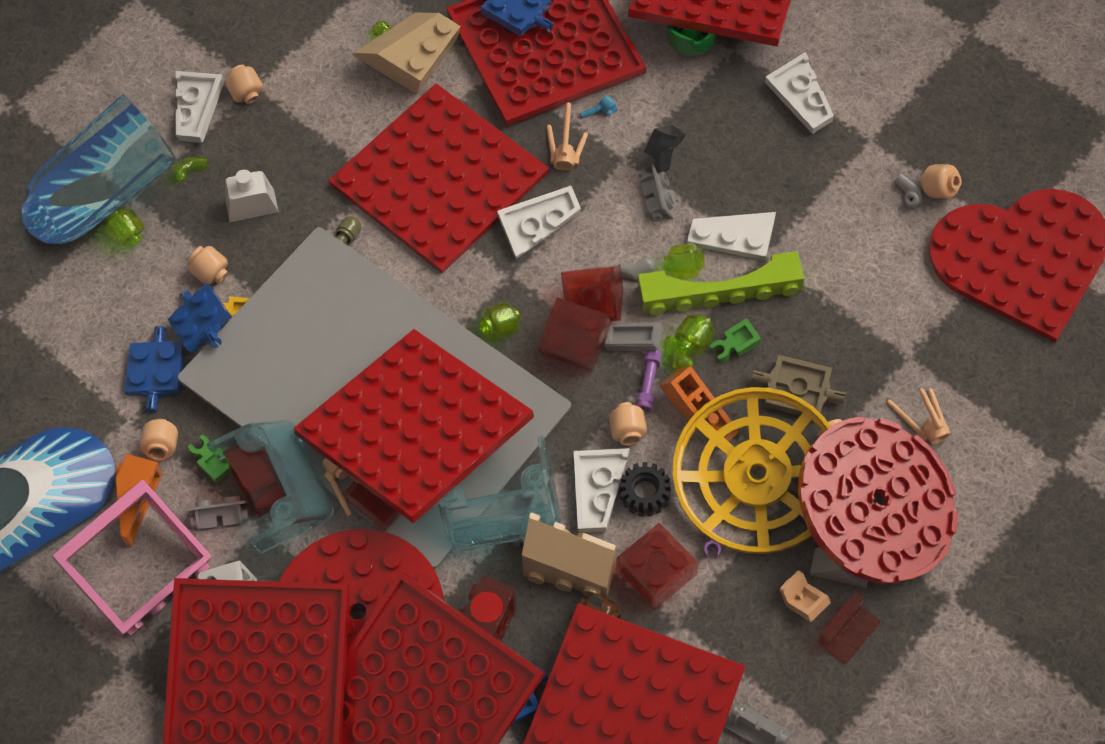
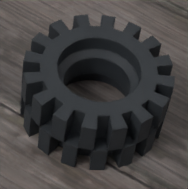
(649, 474)

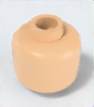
(244, 84)
(941, 181)
(208, 265)
(627, 424)
(159, 439)

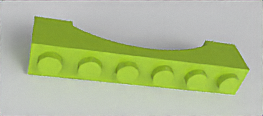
(664, 293)

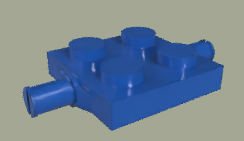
(518, 14)
(199, 318)
(154, 369)

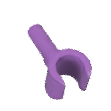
(712, 543)

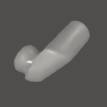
(913, 191)
(644, 265)

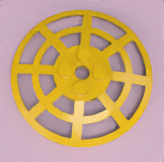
(740, 462)

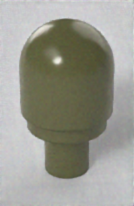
(348, 228)

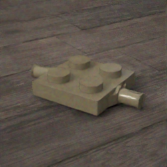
(801, 379)

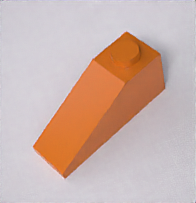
(690, 394)
(127, 476)

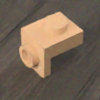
(803, 597)

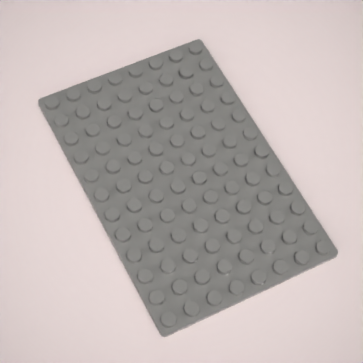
(324, 324)

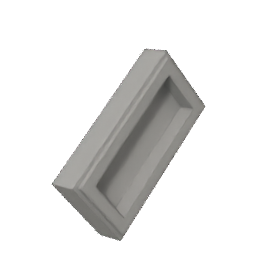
(633, 336)

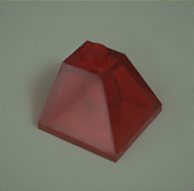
(596, 289)

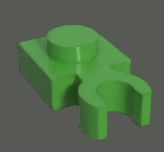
(739, 339)
(209, 463)

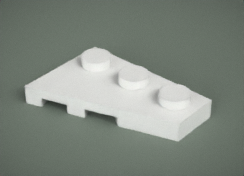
(800, 92)
(736, 234)
(597, 486)

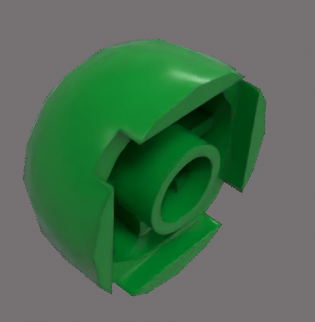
(690, 42)

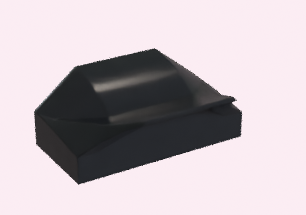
(662, 145)

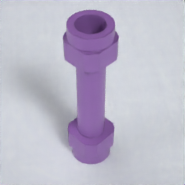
(645, 398)

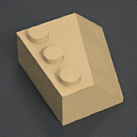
(411, 49)
(567, 559)

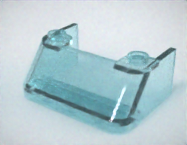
(306, 498)
(502, 515)

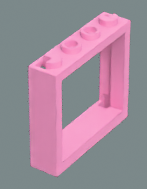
(155, 604)

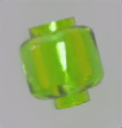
(124, 227)
(684, 261)
(499, 321)
(694, 334)

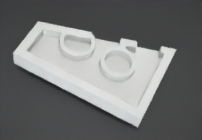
(196, 102)
(537, 218)

